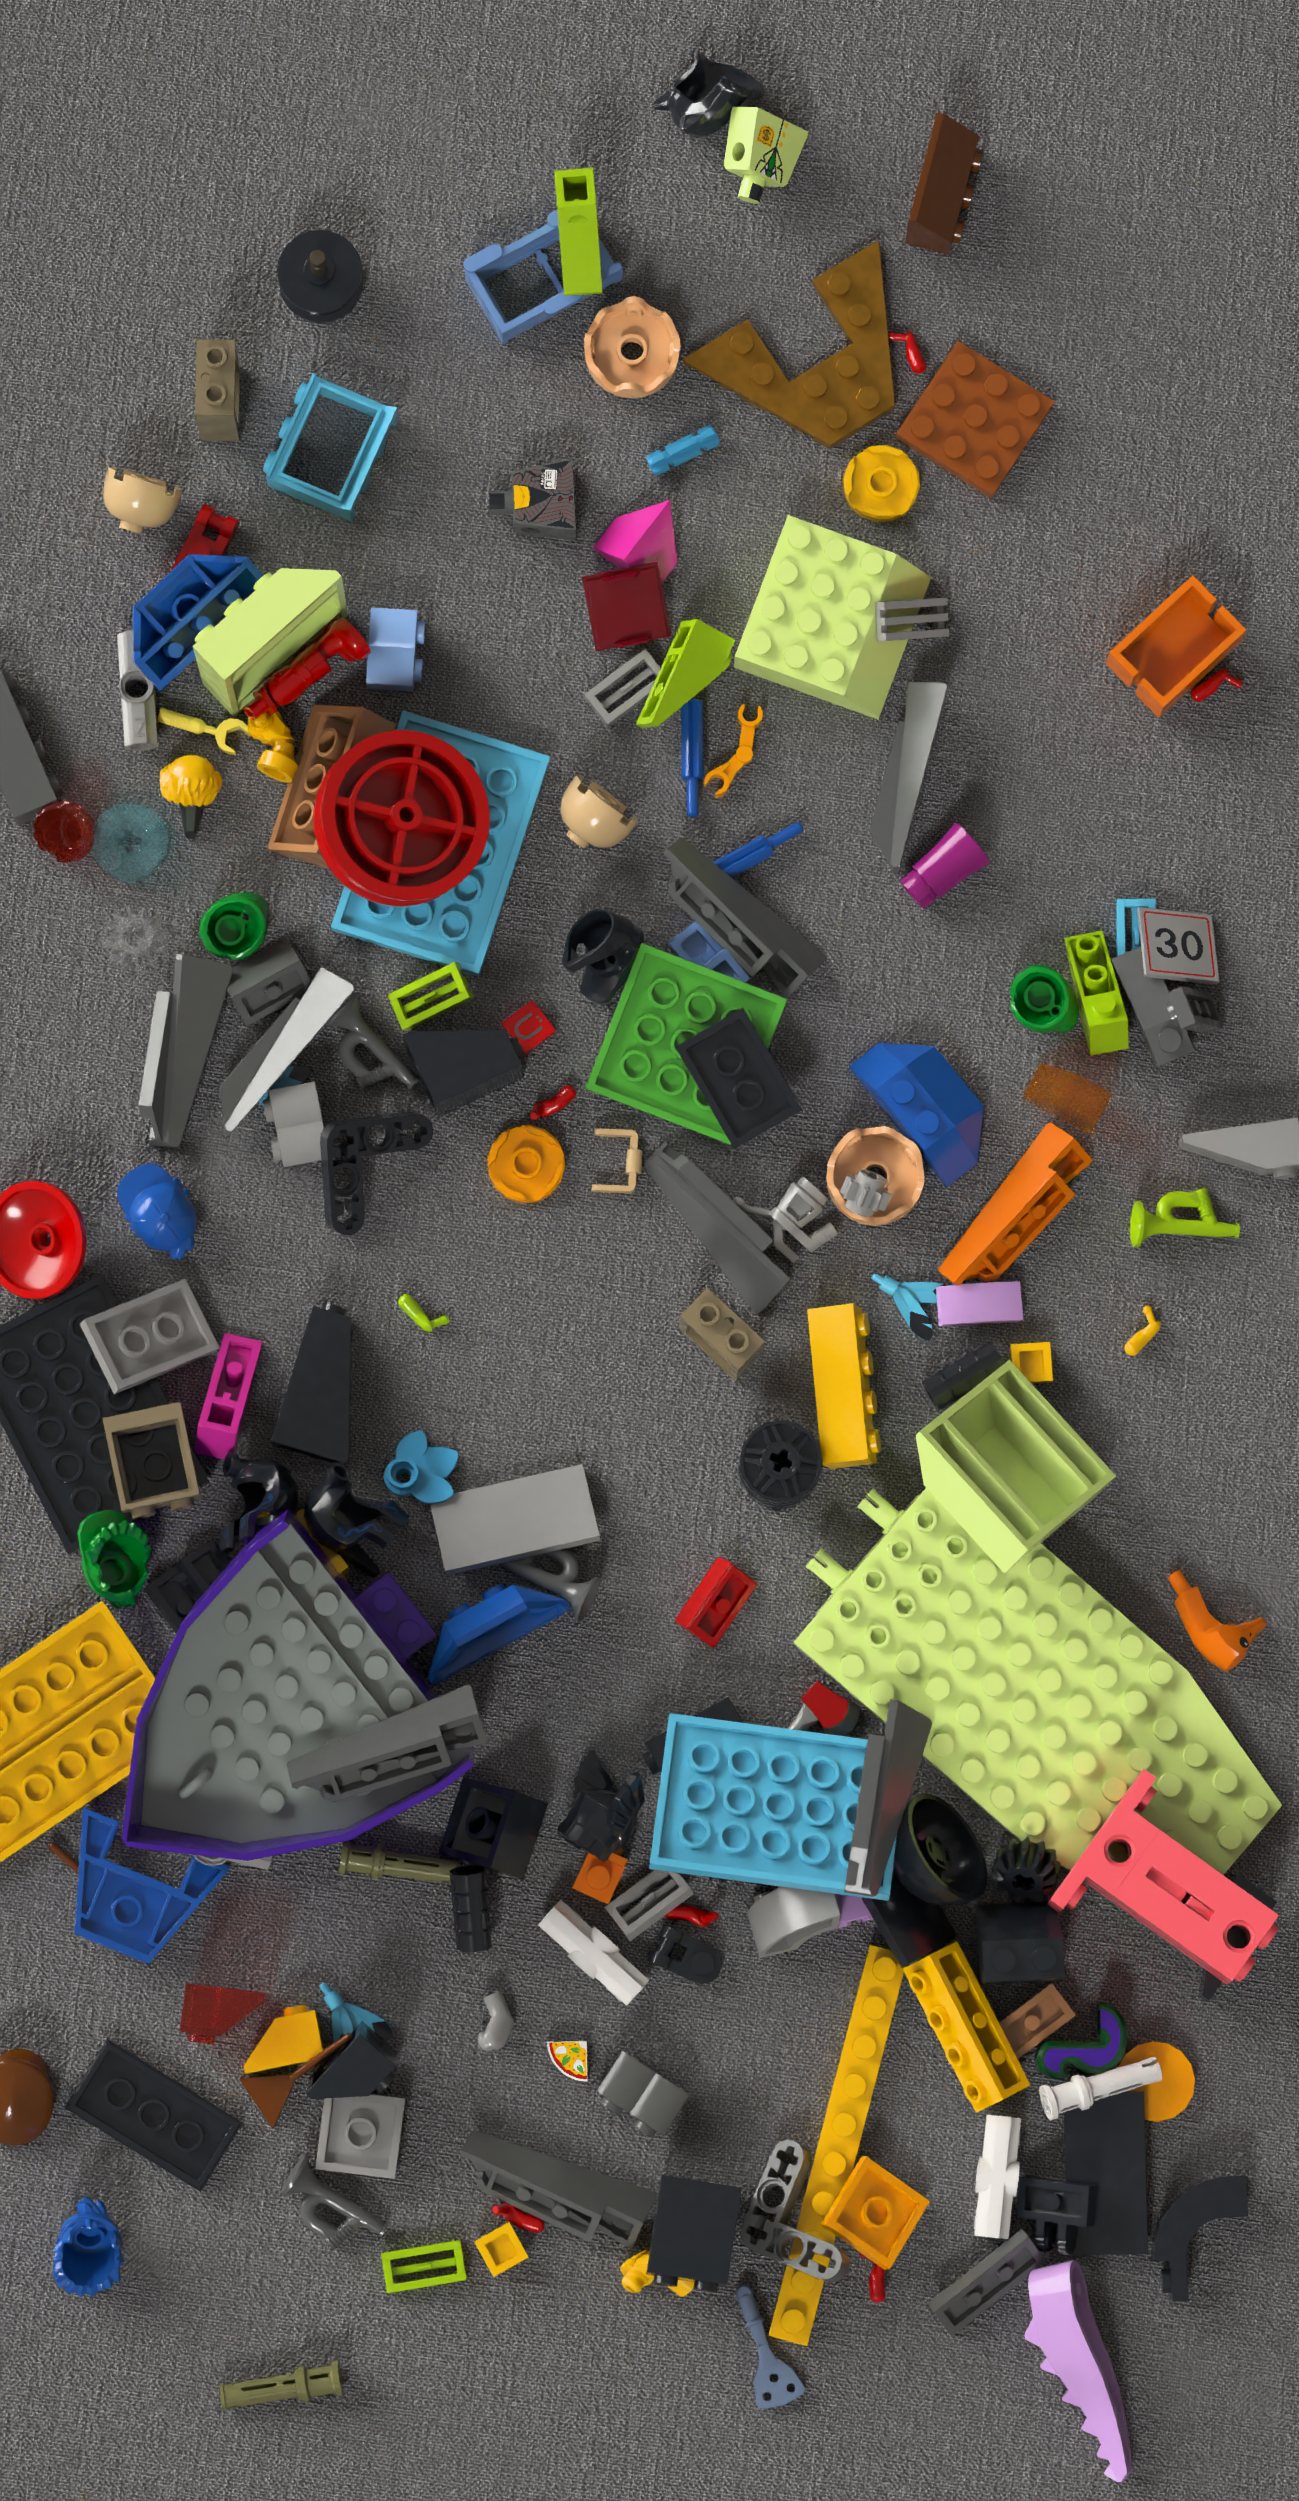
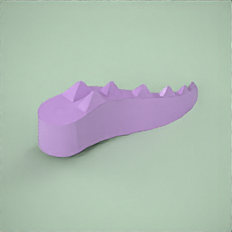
(1076, 2353)

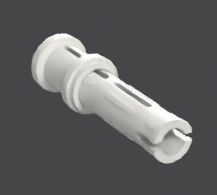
(1082, 2091)

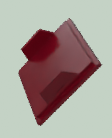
(626, 606)

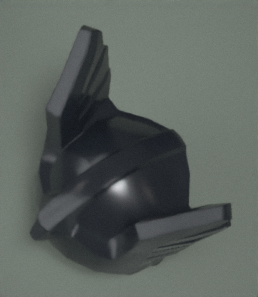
(600, 1818)

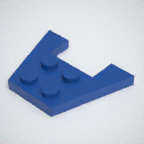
(128, 1908)

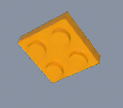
(875, 2212)

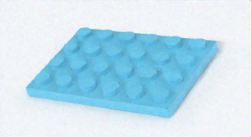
(465, 917)
(759, 1805)

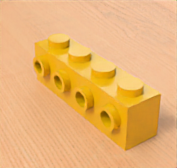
(843, 1386)
(966, 2027)

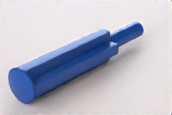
(692, 751)
(755, 851)

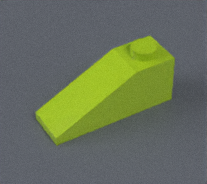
(691, 664)

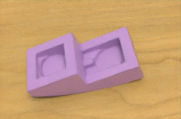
(979, 1303)

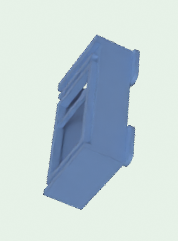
(497, 259)

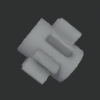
(865, 1193)

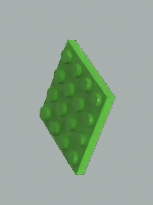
(658, 1010)

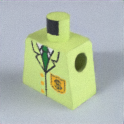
(761, 150)

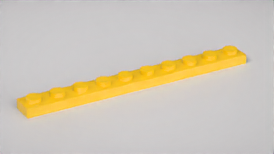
(839, 2136)

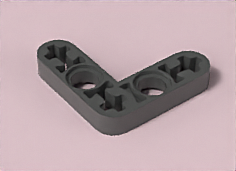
(778, 2232)

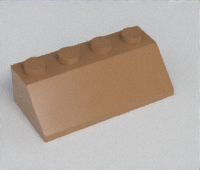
(326, 738)

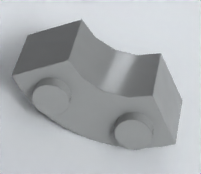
(790, 1917)

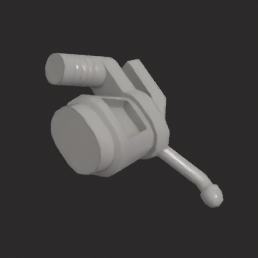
(795, 1210)

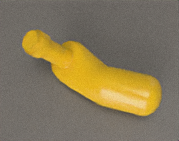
(1141, 1338)

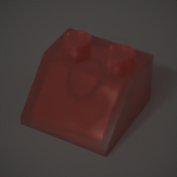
(217, 2011)

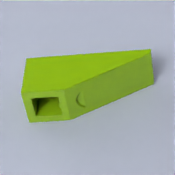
(578, 231)
(1097, 993)

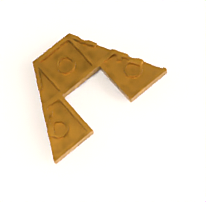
(838, 393)

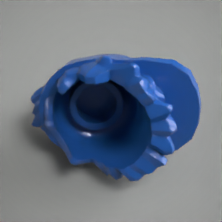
(158, 1209)
(88, 2250)

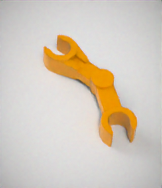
(743, 754)

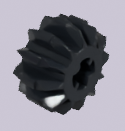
(1026, 1869)

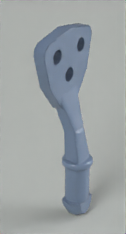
(768, 2362)

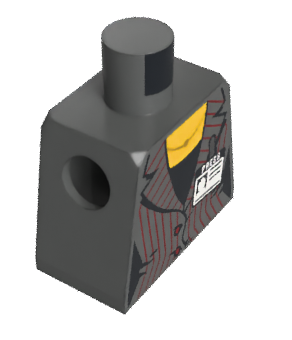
(540, 501)

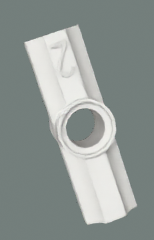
(593, 1952)
(997, 2177)

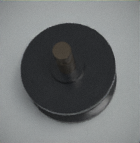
(320, 276)

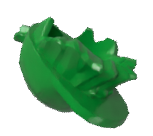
(113, 1557)

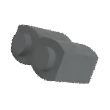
(642, 2094)

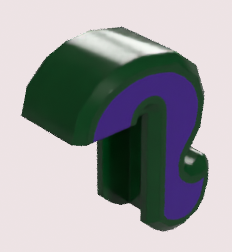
(1087, 2057)

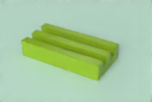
(460, 983)
(389, 2272)

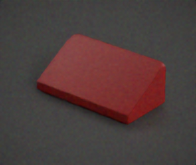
(716, 1602)

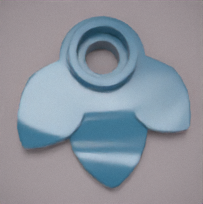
(427, 1469)

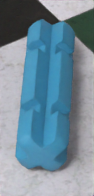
(683, 450)

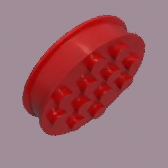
(401, 818)

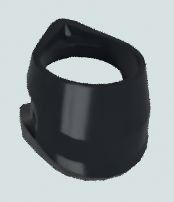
(609, 956)

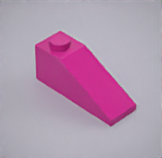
(227, 1396)

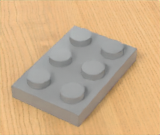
(149, 1336)

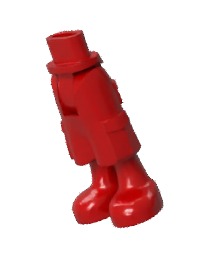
(307, 667)

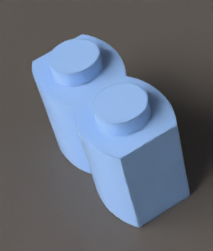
(393, 649)

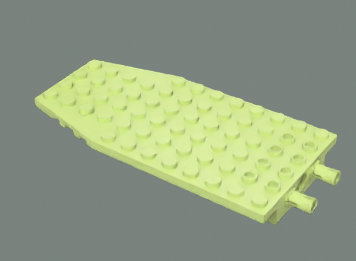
(1031, 1689)

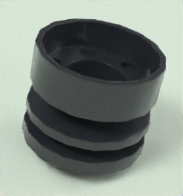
(788, 1486)

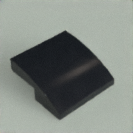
(185, 1583)
(909, 1924)

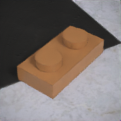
(1036, 2020)

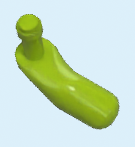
(418, 1315)

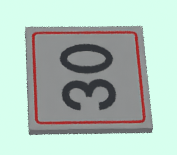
(1178, 945)

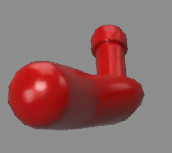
(913, 352)
(1212, 684)
(549, 1106)
(692, 1914)
(518, 2218)
(876, 2283)

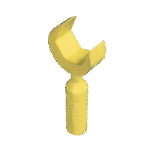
(199, 726)

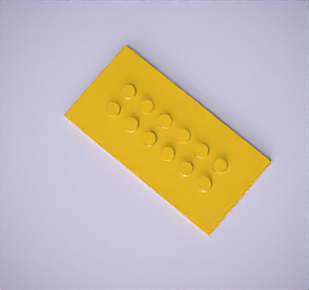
(66, 1723)

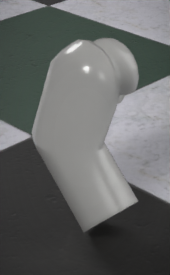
(499, 2025)

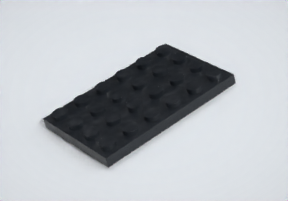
(55, 1411)

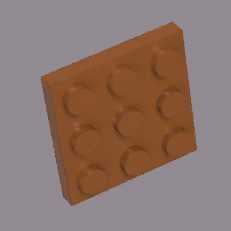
(974, 419)

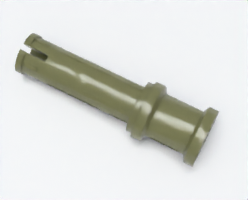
(380, 1861)
(302, 2384)

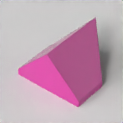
(641, 539)

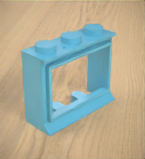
(359, 474)

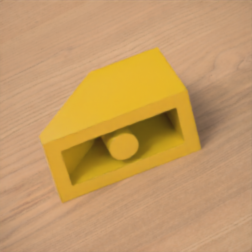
(287, 2041)

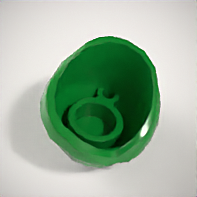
(225, 930)
(1034, 996)

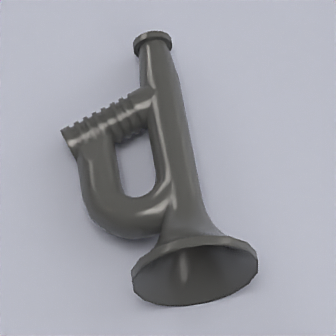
(350, 1018)
(578, 1595)
(304, 2181)

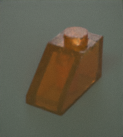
(1068, 1097)

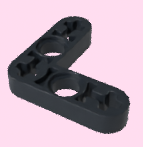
(356, 1147)

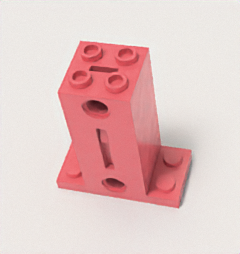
(1169, 1890)

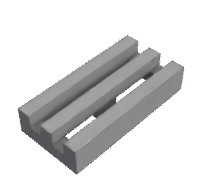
(938, 618)
(604, 685)
(649, 1901)

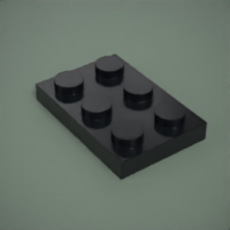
(738, 1078)

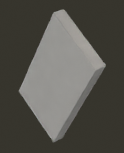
(515, 1520)

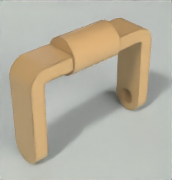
(633, 1161)

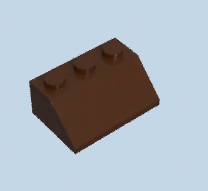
(944, 186)

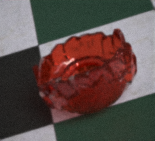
(64, 831)

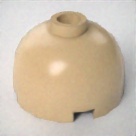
(139, 500)
(594, 815)

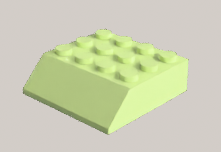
(818, 617)
(266, 631)
(1008, 1466)

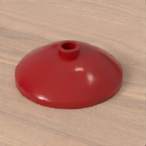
(27, 1260)

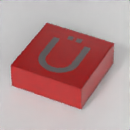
(529, 1027)

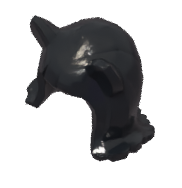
(705, 96)

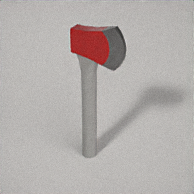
(823, 1706)

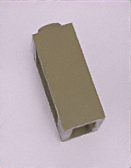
(217, 390)
(727, 1344)
(142, 1421)

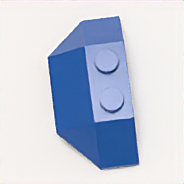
(184, 605)
(925, 1104)
(490, 1626)

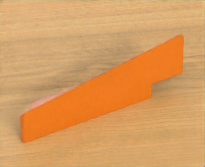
(1019, 1208)

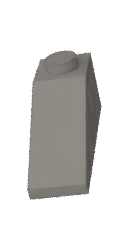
(1254, 1147)

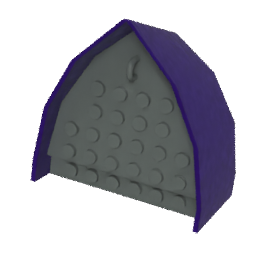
(261, 1675)

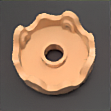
(637, 323)
(882, 1149)

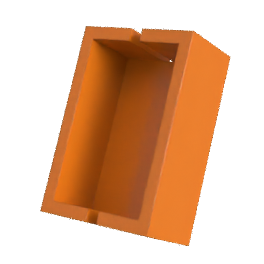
(1175, 646)

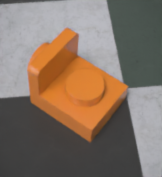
(600, 1878)

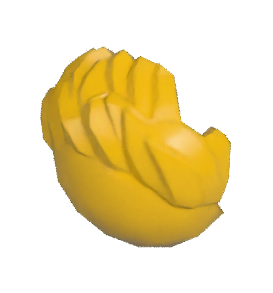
(190, 781)

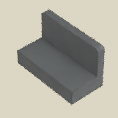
(267, 982)

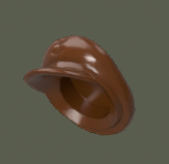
(24, 2097)

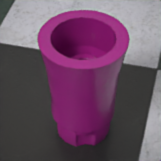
(944, 867)

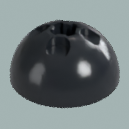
(938, 1854)

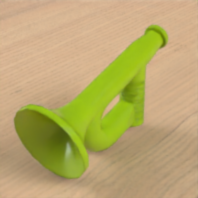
(1145, 1224)

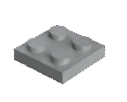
(361, 2135)

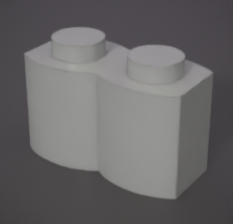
(297, 1123)

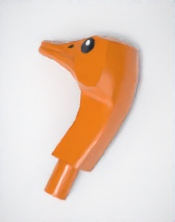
(1219, 1643)

